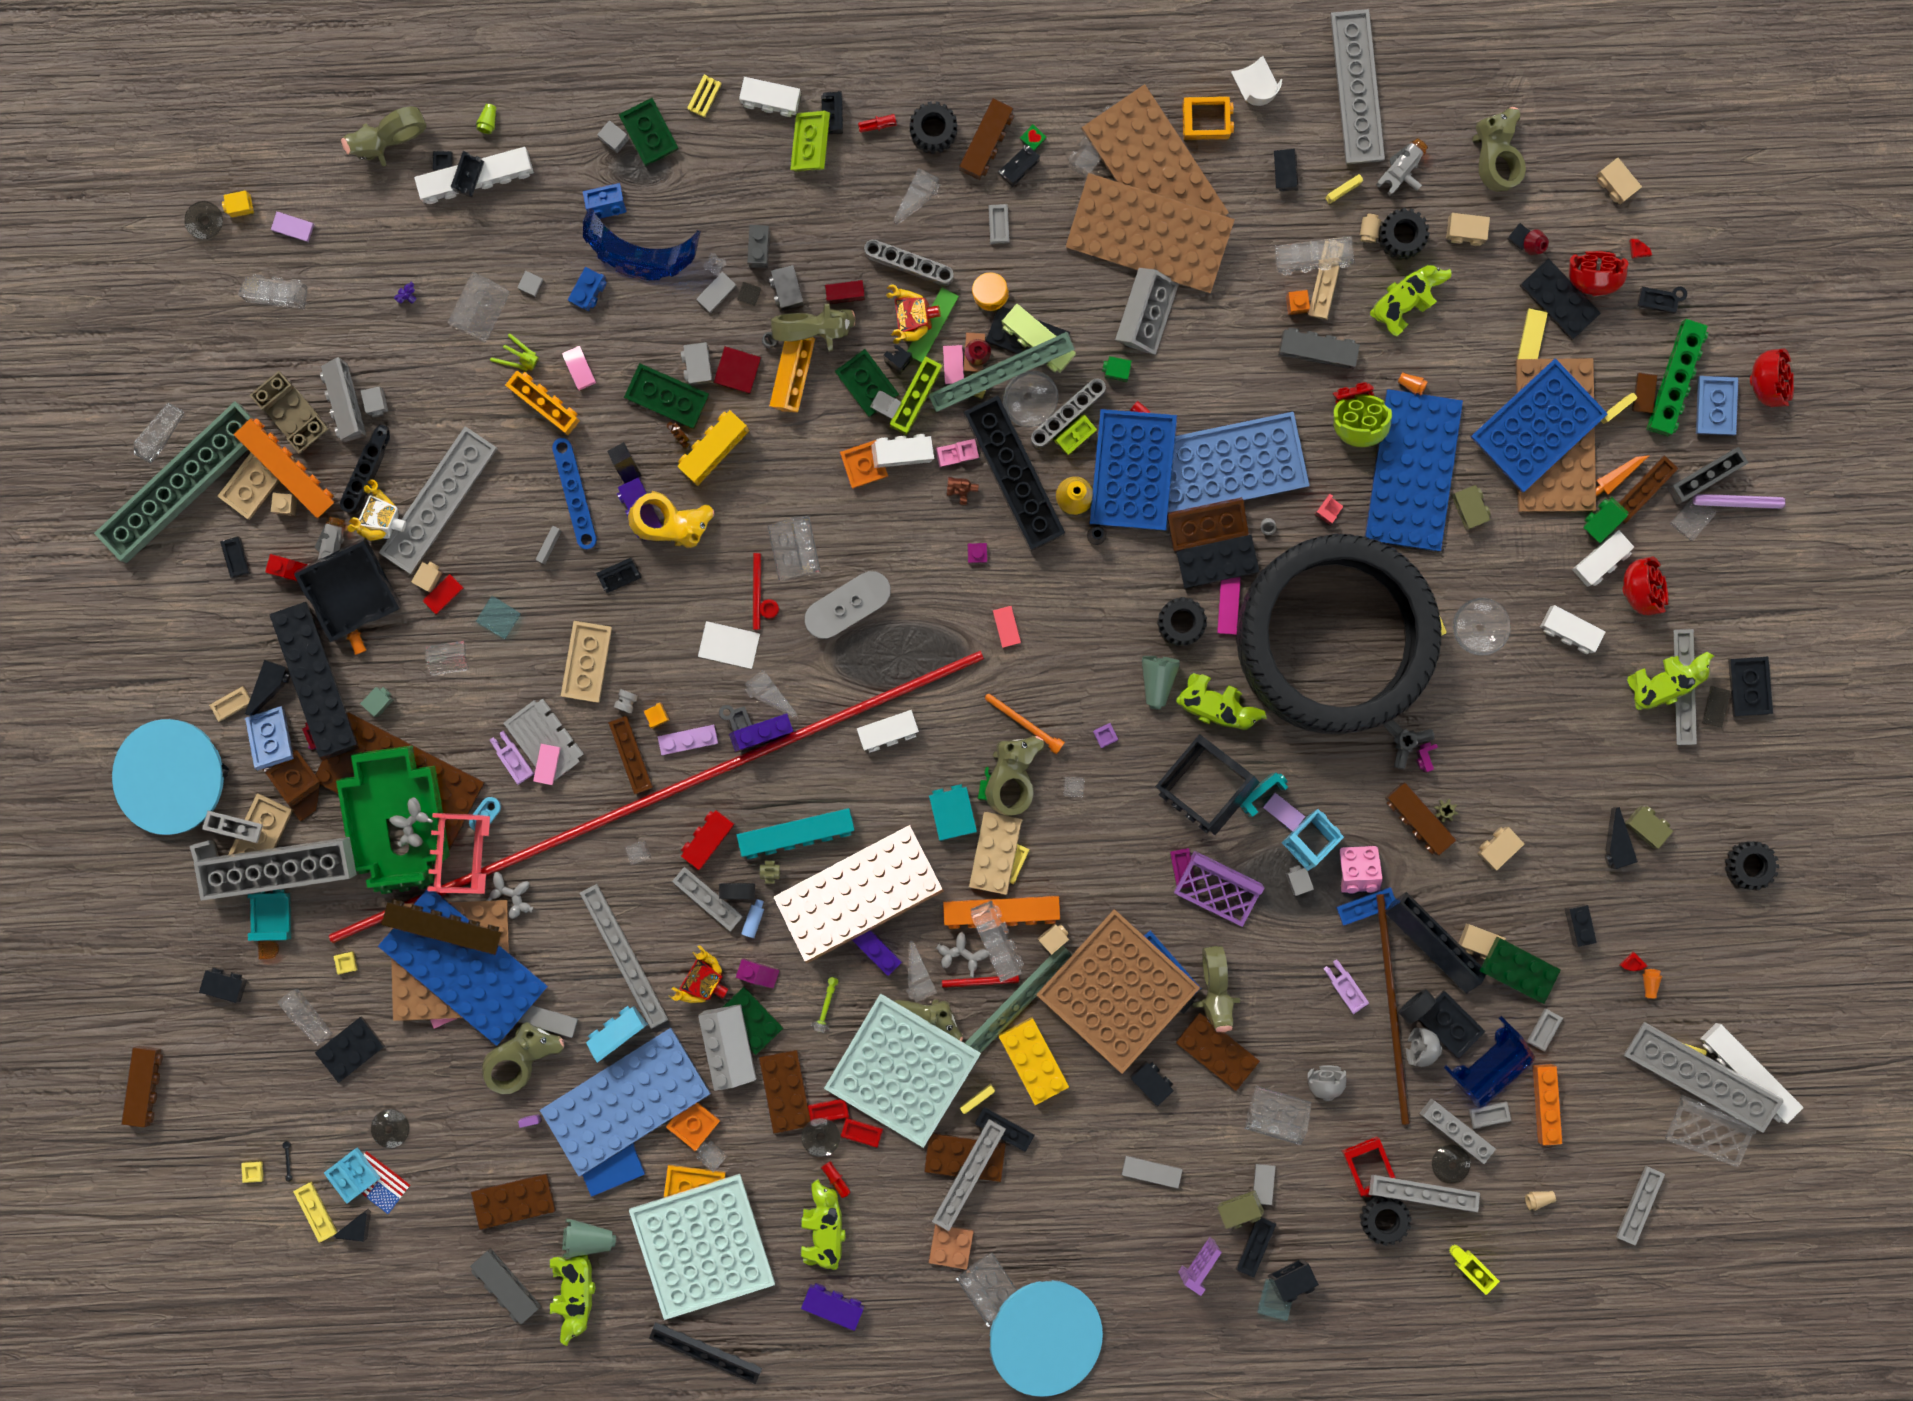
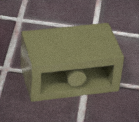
(1471, 507)
(1649, 827)
(1240, 1210)

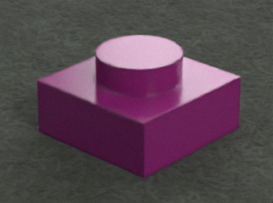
(977, 553)

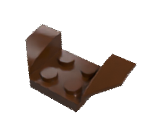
(296, 784)

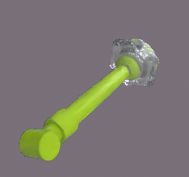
(820, 1025)

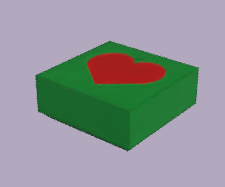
(1033, 137)

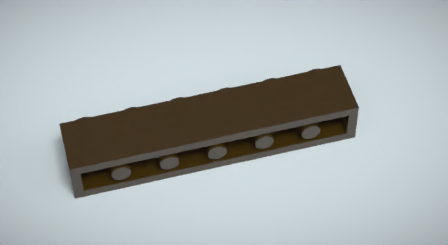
(442, 928)

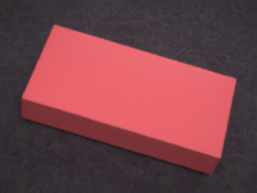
(1006, 626)

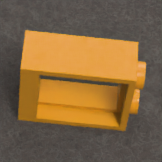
(1189, 134)

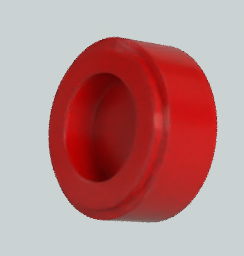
(769, 608)

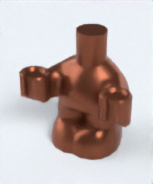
(961, 487)

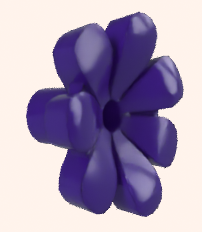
(406, 293)

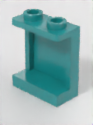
(1263, 786)
(952, 812)
(270, 916)

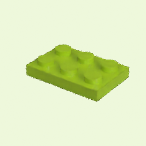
(810, 141)

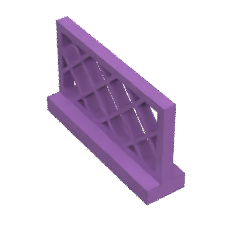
(1227, 874)
(1200, 1266)

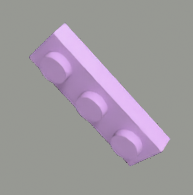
(687, 740)

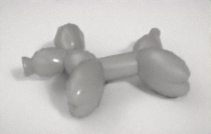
(402, 822)
(499, 889)
(960, 950)

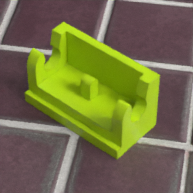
(1075, 434)

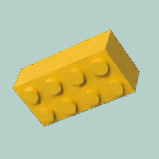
(713, 447)
(1033, 1061)

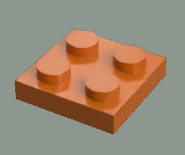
(860, 465)
(693, 1125)

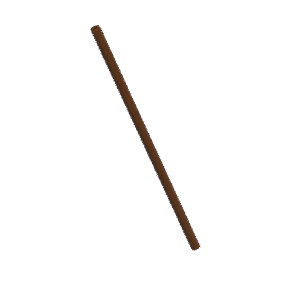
(1392, 1009)

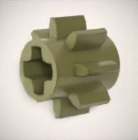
(1443, 805)
(769, 872)

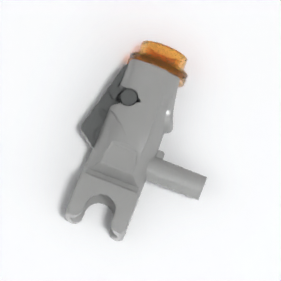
(1401, 166)
(330, 537)

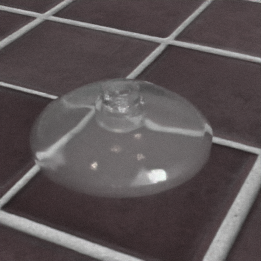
(1039, 403)
(1494, 624)

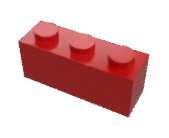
(707, 839)

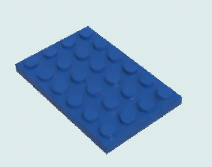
(1538, 425)
(1133, 469)

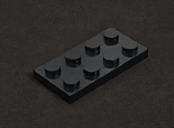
(1560, 299)
(1000, 338)
(1217, 561)

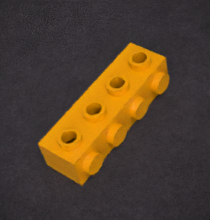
(792, 375)
(538, 399)

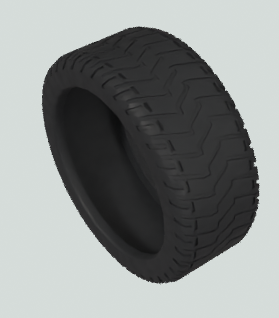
(1415, 604)

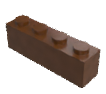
(986, 139)
(1420, 819)
(141, 1086)

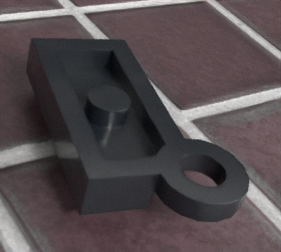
(1660, 299)

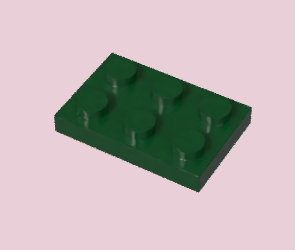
(648, 131)
(864, 380)
(759, 1023)

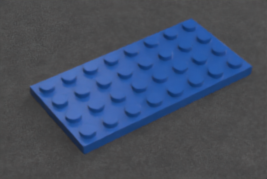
(1414, 471)
(479, 986)

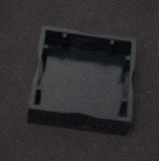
(347, 589)

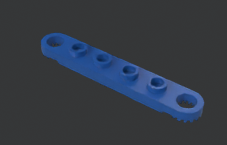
(574, 493)

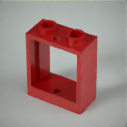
(1362, 1148)

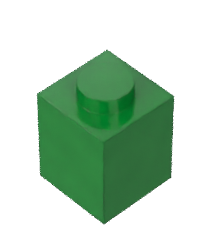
(1117, 368)

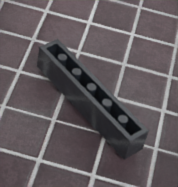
(1436, 942)

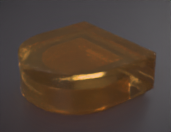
(267, 949)

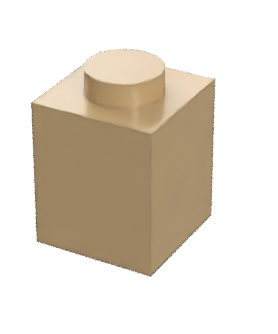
(284, 504)
(427, 576)

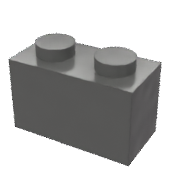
(758, 246)

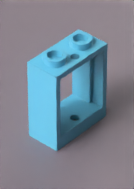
(1301, 851)

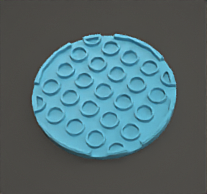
(167, 776)
(1046, 1338)

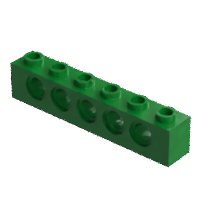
(1657, 421)

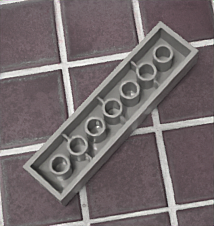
(275, 868)

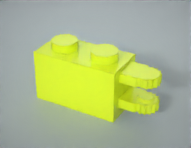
(1474, 1269)

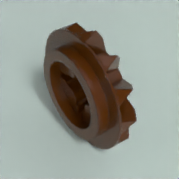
(678, 434)

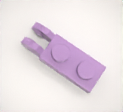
(512, 759)
(1347, 988)

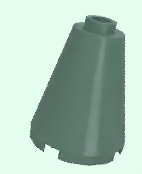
(1158, 679)
(585, 1239)

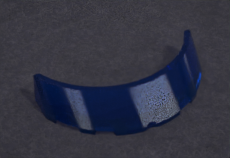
(633, 259)

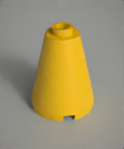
(1071, 502)

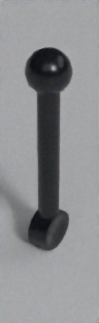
(286, 1145)

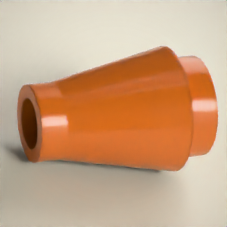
(1413, 383)
(1651, 982)

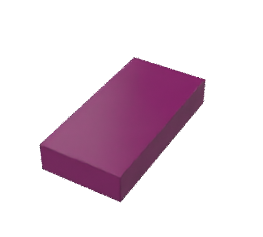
(1180, 861)

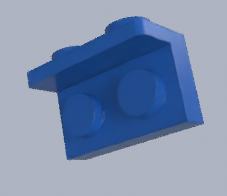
(605, 200)
(587, 289)

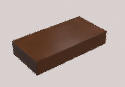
(1645, 393)

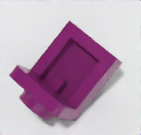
(1424, 761)

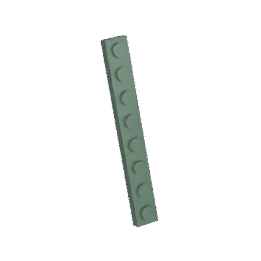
(1001, 371)
(1018, 1001)

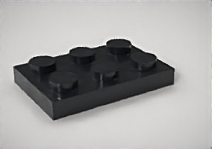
(1750, 686)
(1452, 1024)
(350, 1049)

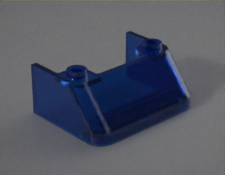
(1495, 1068)

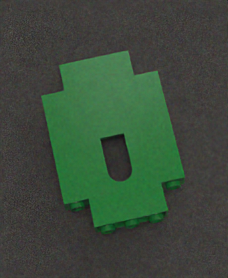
(378, 792)

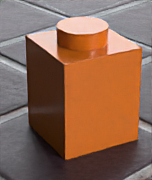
(1297, 302)

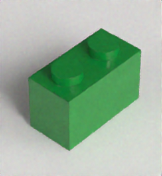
(1605, 519)

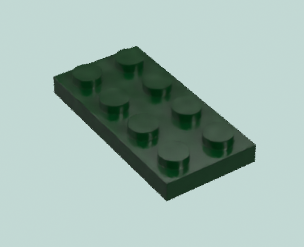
(666, 396)
(1520, 970)

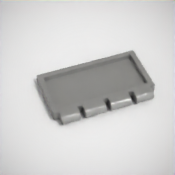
(533, 728)

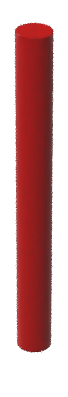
(756, 590)
(977, 981)

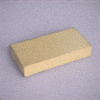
(230, 704)

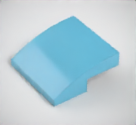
(352, 1175)

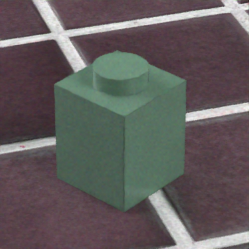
(377, 701)

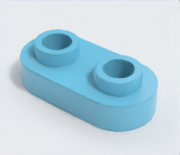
(484, 810)

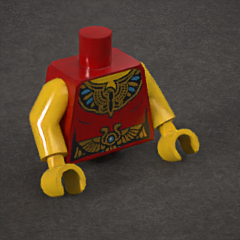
(912, 314)
(701, 980)

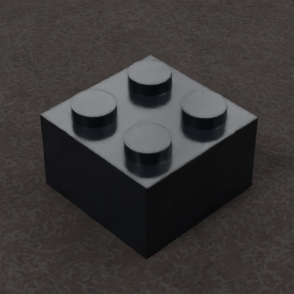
(1293, 1280)

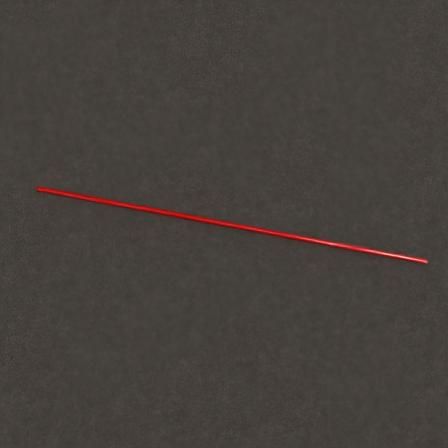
(683, 785)

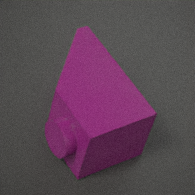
(757, 973)

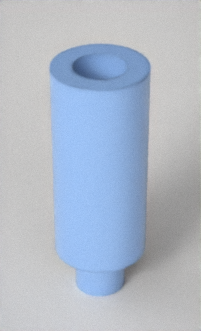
(753, 919)

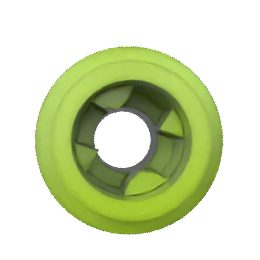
(486, 120)

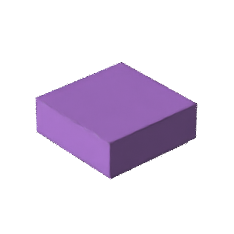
(1105, 735)
(530, 1120)

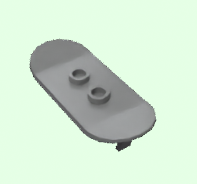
(847, 605)

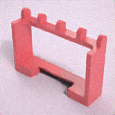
(478, 878)

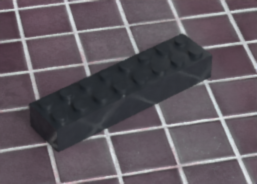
(1014, 473)
(314, 681)

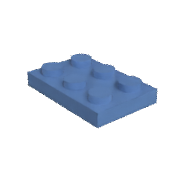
(1717, 405)
(269, 738)

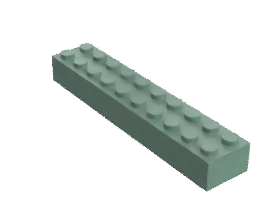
(175, 485)

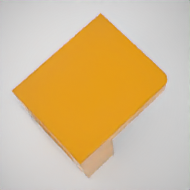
(656, 715)

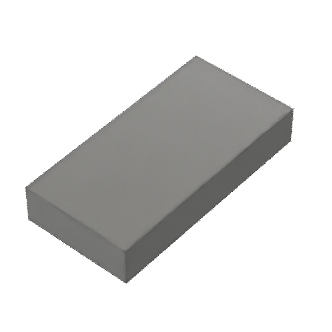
(998, 224)
(716, 292)
(548, 545)
(1544, 1029)
(1489, 1115)
(1264, 1182)

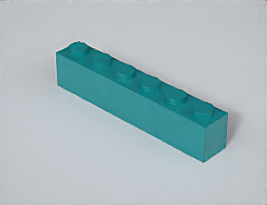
(796, 832)

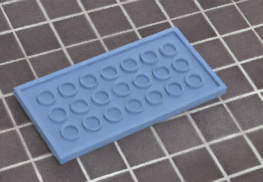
(1237, 462)
(625, 1102)

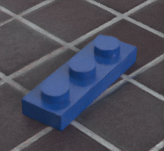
(1363, 906)

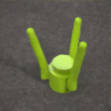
(527, 359)

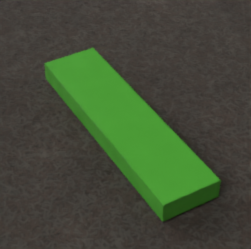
(946, 302)

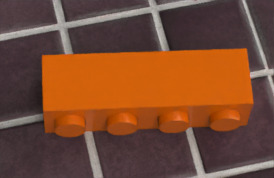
(1547, 1104)

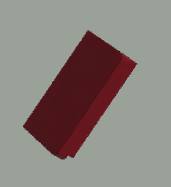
(845, 292)

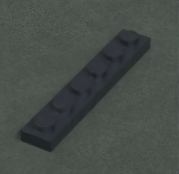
(705, 1353)

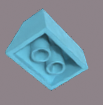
(615, 1032)

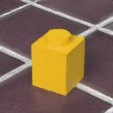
(238, 204)

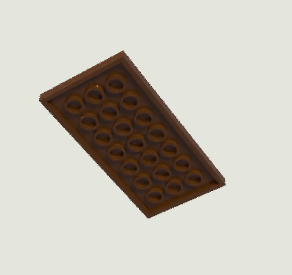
(456, 787)

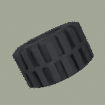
(928, 112)
(1411, 220)
(1193, 609)
(1767, 865)
(1392, 1234)

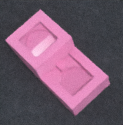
(579, 368)
(957, 453)

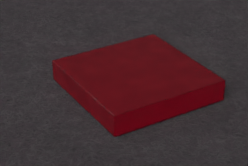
(737, 370)

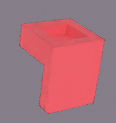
(1329, 510)

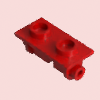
(1349, 393)

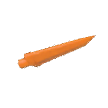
(1616, 477)

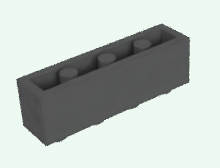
(1319, 349)
(1707, 475)
(505, 1286)

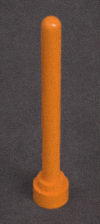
(1054, 744)

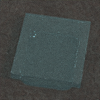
(498, 617)
(1271, 1305)

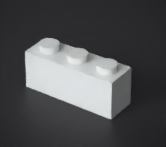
(770, 97)
(902, 451)
(1603, 559)
(1572, 630)
(888, 731)

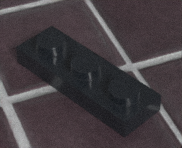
(1013, 1134)
(1256, 1246)

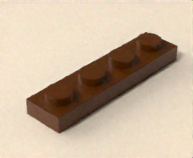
(1647, 486)
(630, 755)

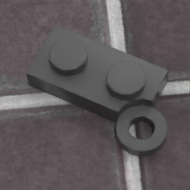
(737, 719)

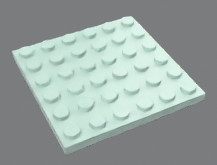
(902, 1070)
(702, 1246)

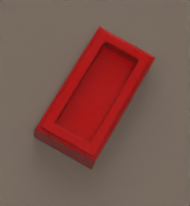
(443, 594)
(830, 1110)
(861, 1132)

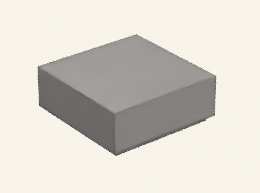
(530, 283)

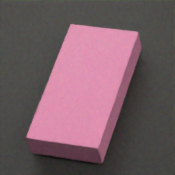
(953, 364)
(547, 764)

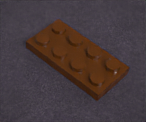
(1207, 524)
(1217, 1052)
(785, 1091)
(948, 1153)
(513, 1201)

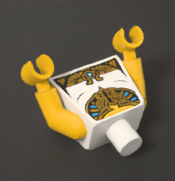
(377, 517)

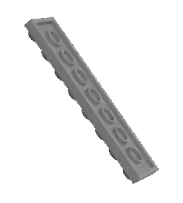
(1357, 86)
(438, 500)
(1703, 1077)

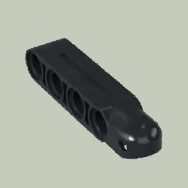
(376, 441)

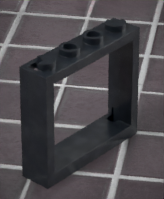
(1184, 763)

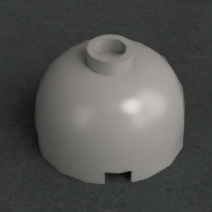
(1424, 1047)
(1327, 1082)

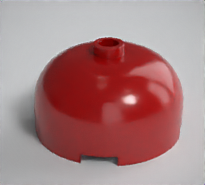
(1598, 282)
(1769, 378)
(1641, 589)

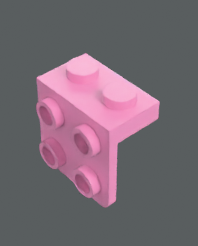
(1360, 869)

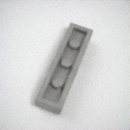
(707, 898)
(1640, 1205)

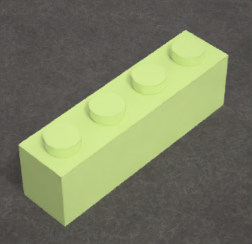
(1032, 333)

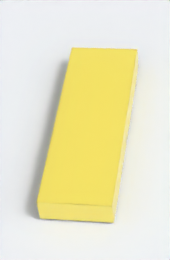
(1532, 334)
(315, 1212)

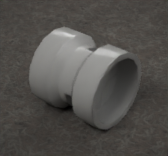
(625, 701)

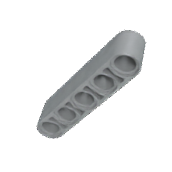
(902, 255)
(1073, 405)

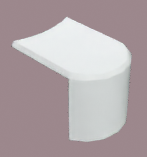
(1257, 83)

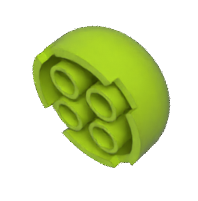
(1362, 420)

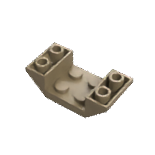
(289, 411)

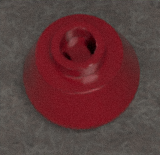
(1535, 242)
(981, 356)

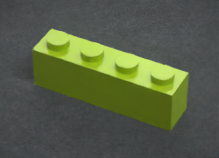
(916, 396)

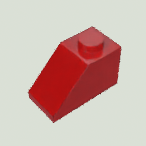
(283, 567)

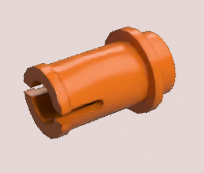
(356, 642)

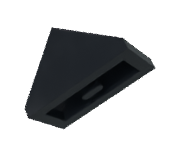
(624, 463)
(357, 1229)

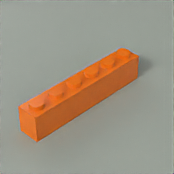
(283, 467)
(1012, 910)

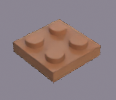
(951, 1247)

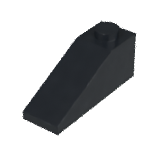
(269, 683)
(1618, 844)

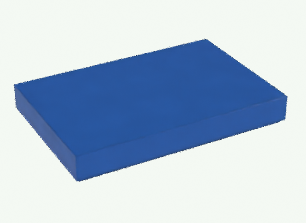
(614, 1171)

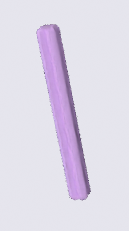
(1738, 501)

